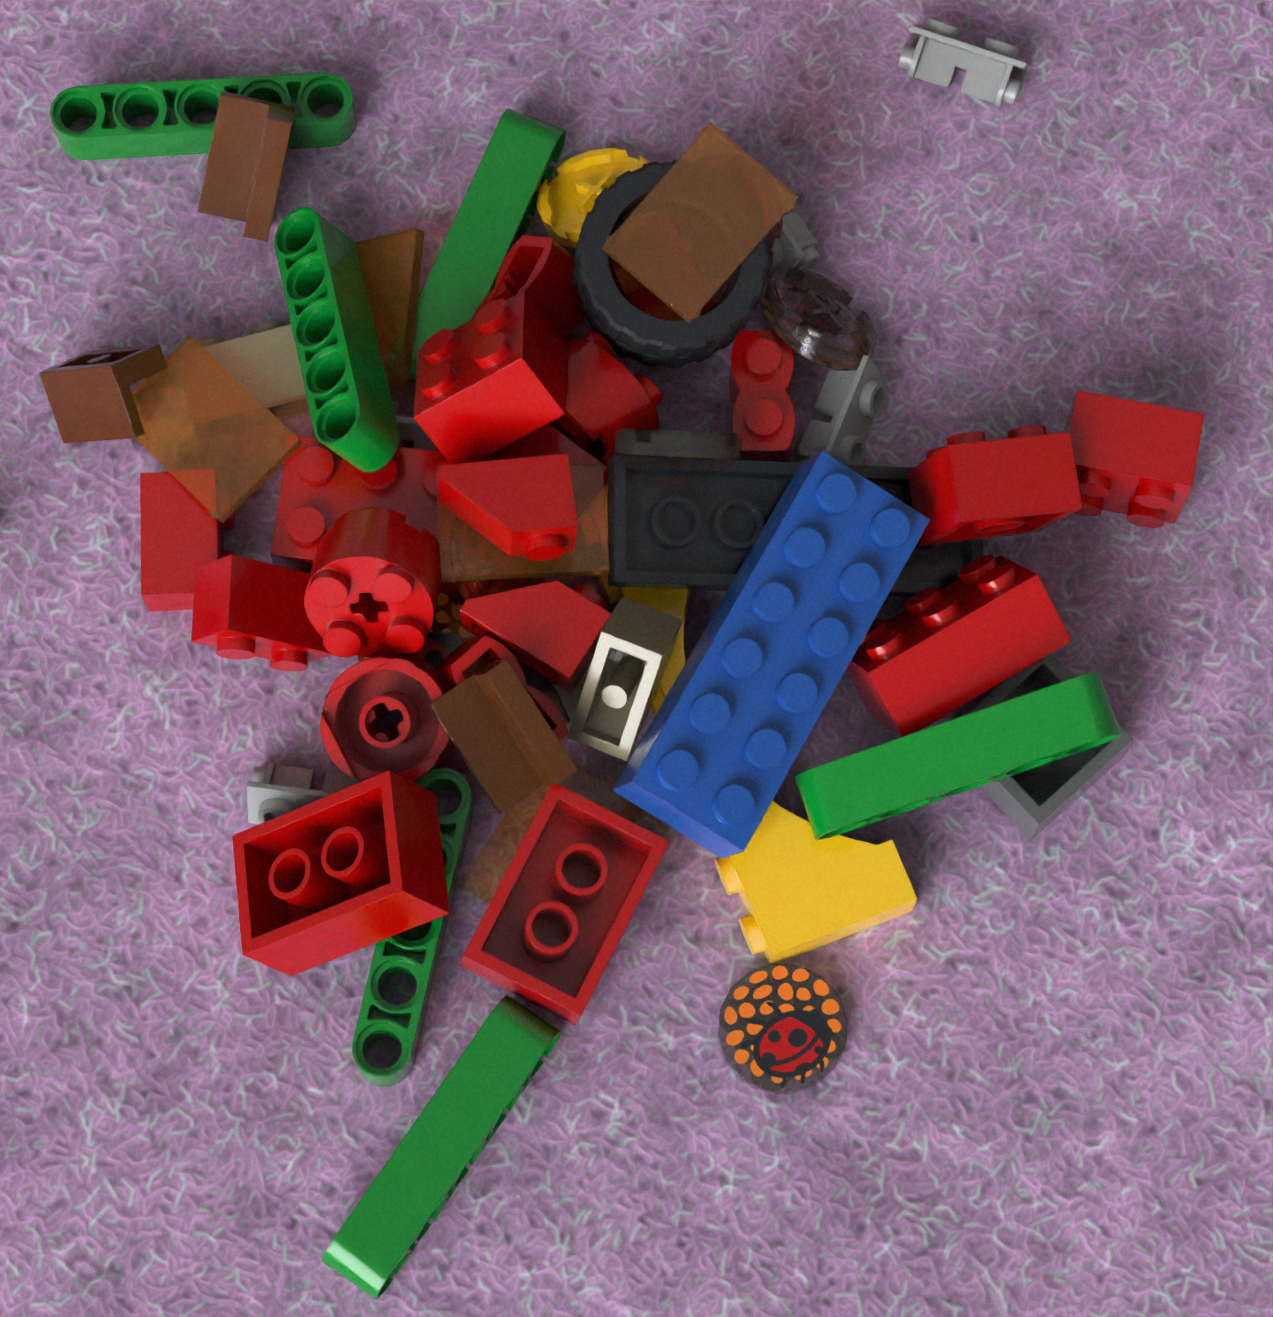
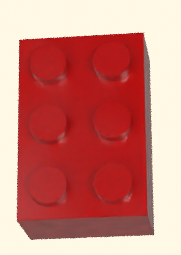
(324, 486)
(955, 644)
(340, 874)
(564, 903)

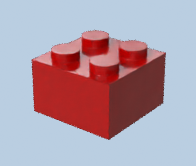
(490, 380)
(1133, 457)
(995, 485)

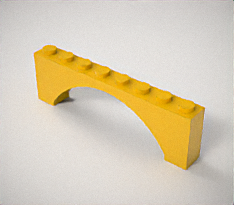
(792, 886)

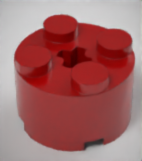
(603, 397)
(373, 585)
(356, 703)

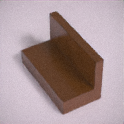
(246, 162)
(94, 395)
(502, 735)

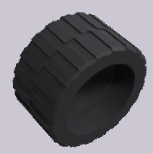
(627, 328)

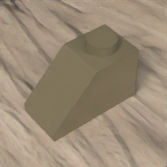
(623, 678)

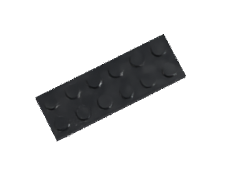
(699, 517)

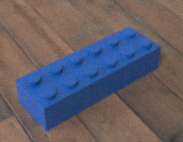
(771, 655)

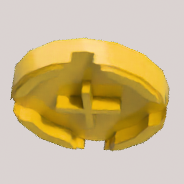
(574, 190)

